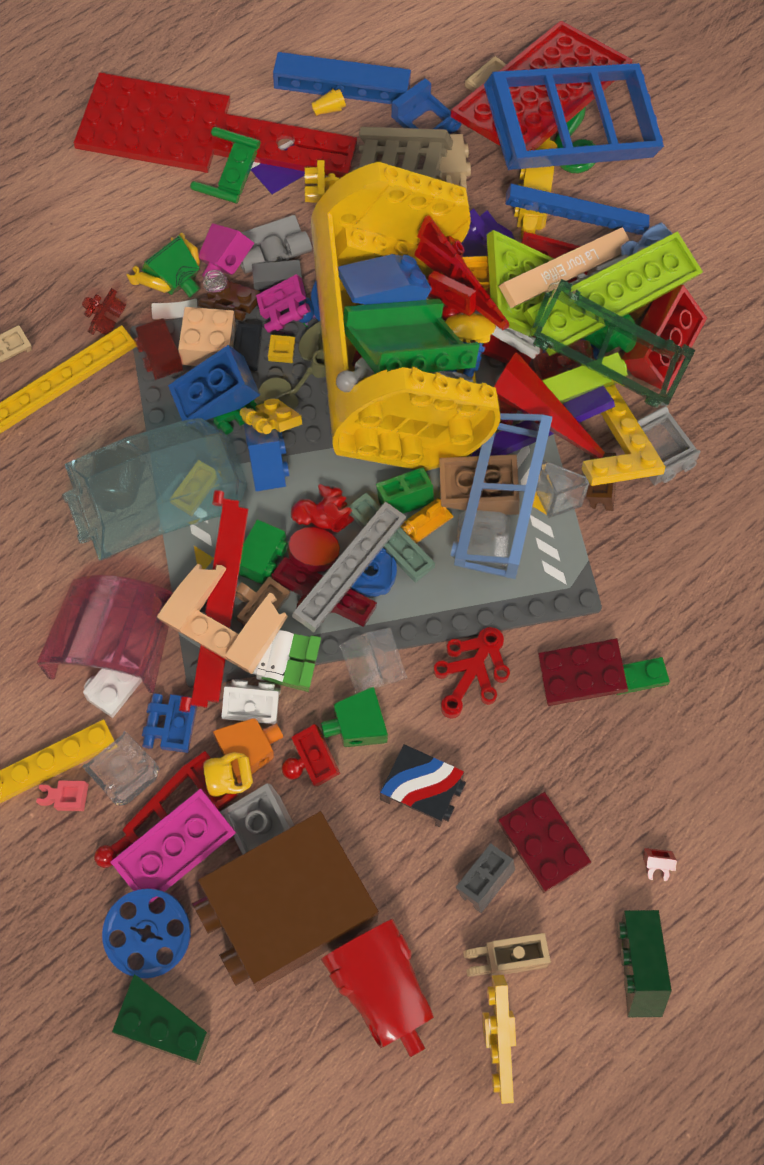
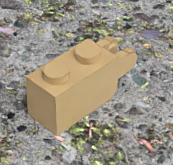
(511, 955)

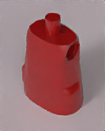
(382, 985)

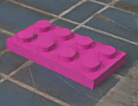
(174, 845)

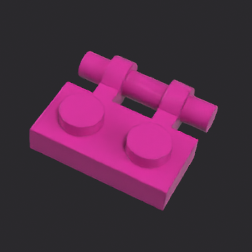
(279, 298)

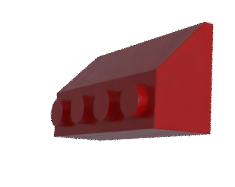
(670, 317)

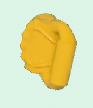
(220, 776)

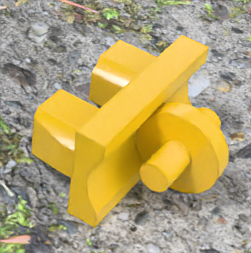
(316, 175)

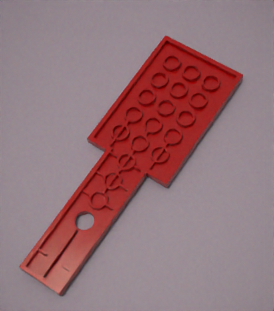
(175, 127)

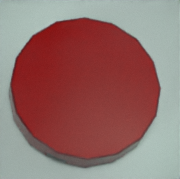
(313, 549)

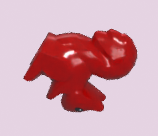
(325, 514)

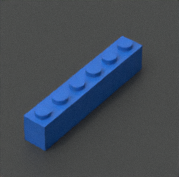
(354, 79)

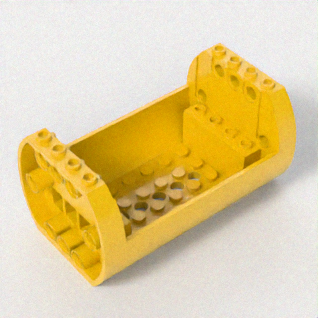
(402, 413)

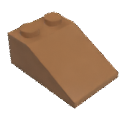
(458, 476)

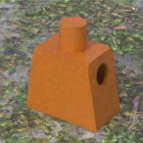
(250, 740)

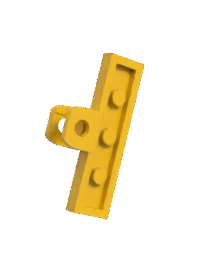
(499, 1037)

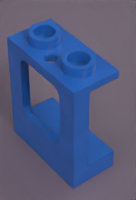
(417, 102)

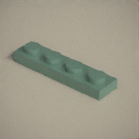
(400, 546)

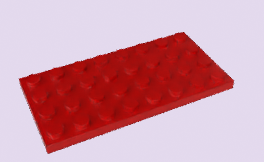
(557, 48)

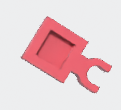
(66, 797)

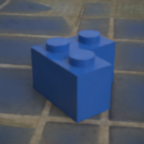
(266, 458)

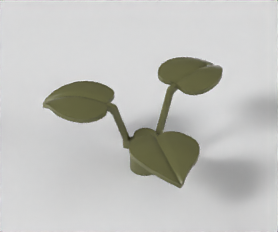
(311, 350)

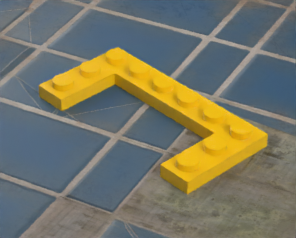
(639, 457)

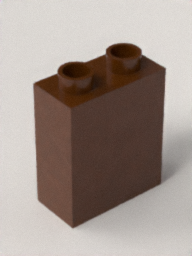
(285, 903)

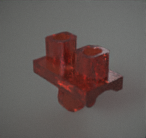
(100, 321)

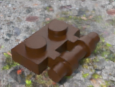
(233, 297)

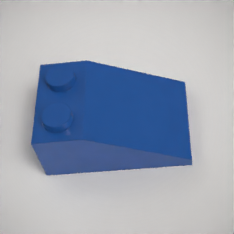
(384, 280)
(214, 386)

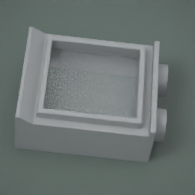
(670, 444)

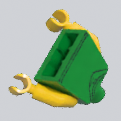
(170, 268)

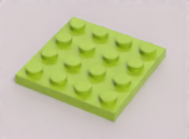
(506, 261)

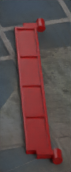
(221, 600)

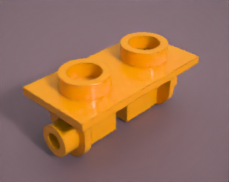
(426, 521)

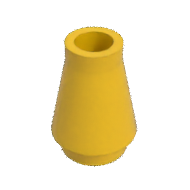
(329, 103)

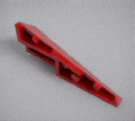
(442, 257)

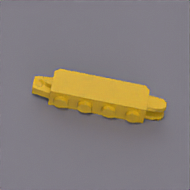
(539, 179)

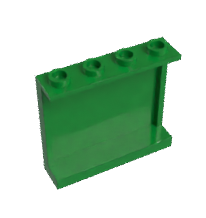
(407, 337)

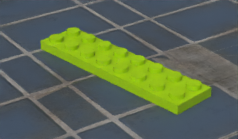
(622, 288)

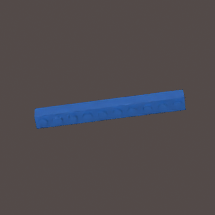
(576, 209)

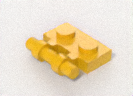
(270, 416)

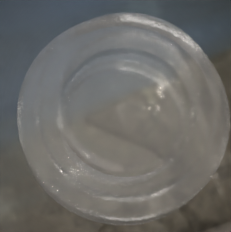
(214, 281)

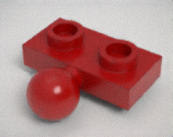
(453, 294)
(313, 756)

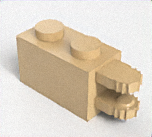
(454, 165)

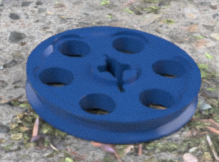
(150, 947)

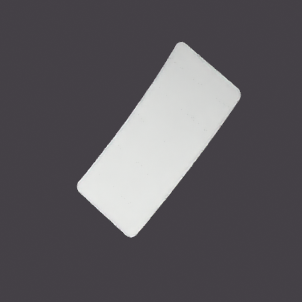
(171, 310)

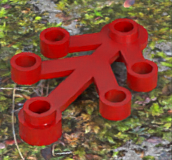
(474, 667)

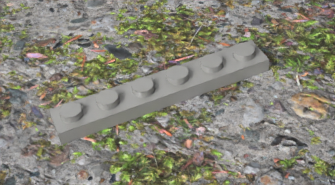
(349, 567)

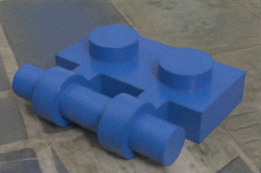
(177, 727)

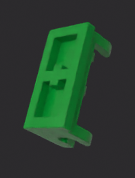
(406, 491)

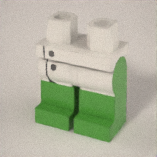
(289, 660)

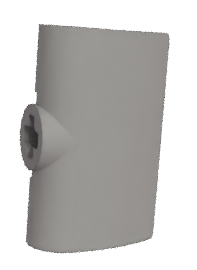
(276, 243)

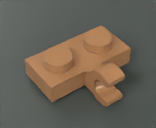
(254, 598)

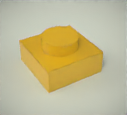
(281, 349)

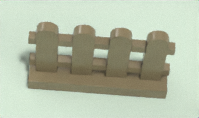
(406, 142)

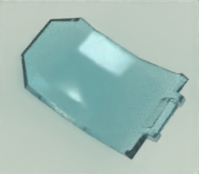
(152, 484)

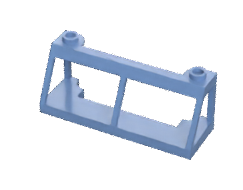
(460, 548)

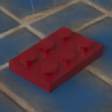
(583, 672)
(544, 842)

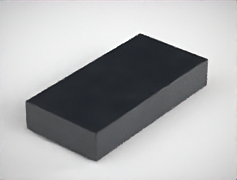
(249, 343)

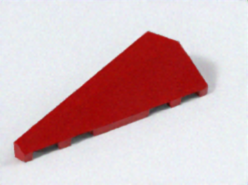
(528, 393)

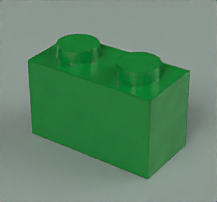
(261, 552)

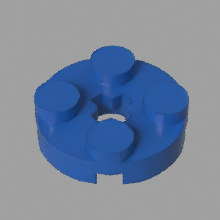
(381, 582)

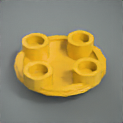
(471, 327)

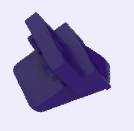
(476, 239)

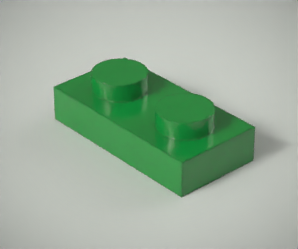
(645, 675)

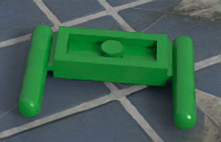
(236, 168)

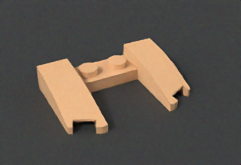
(241, 649)

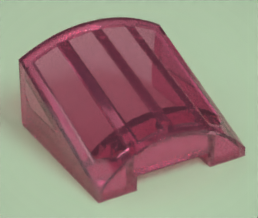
(109, 627)

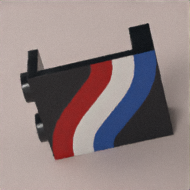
(423, 784)

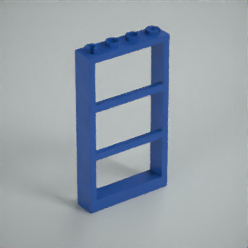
(510, 132)

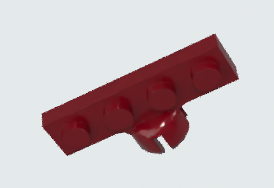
(300, 581)

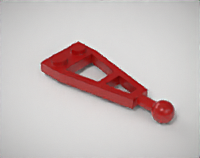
(193, 769)

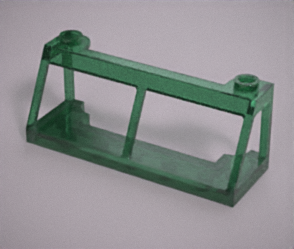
(562, 292)

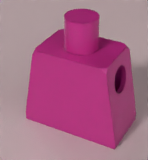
(224, 249)

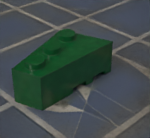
(644, 963)
(158, 1024)

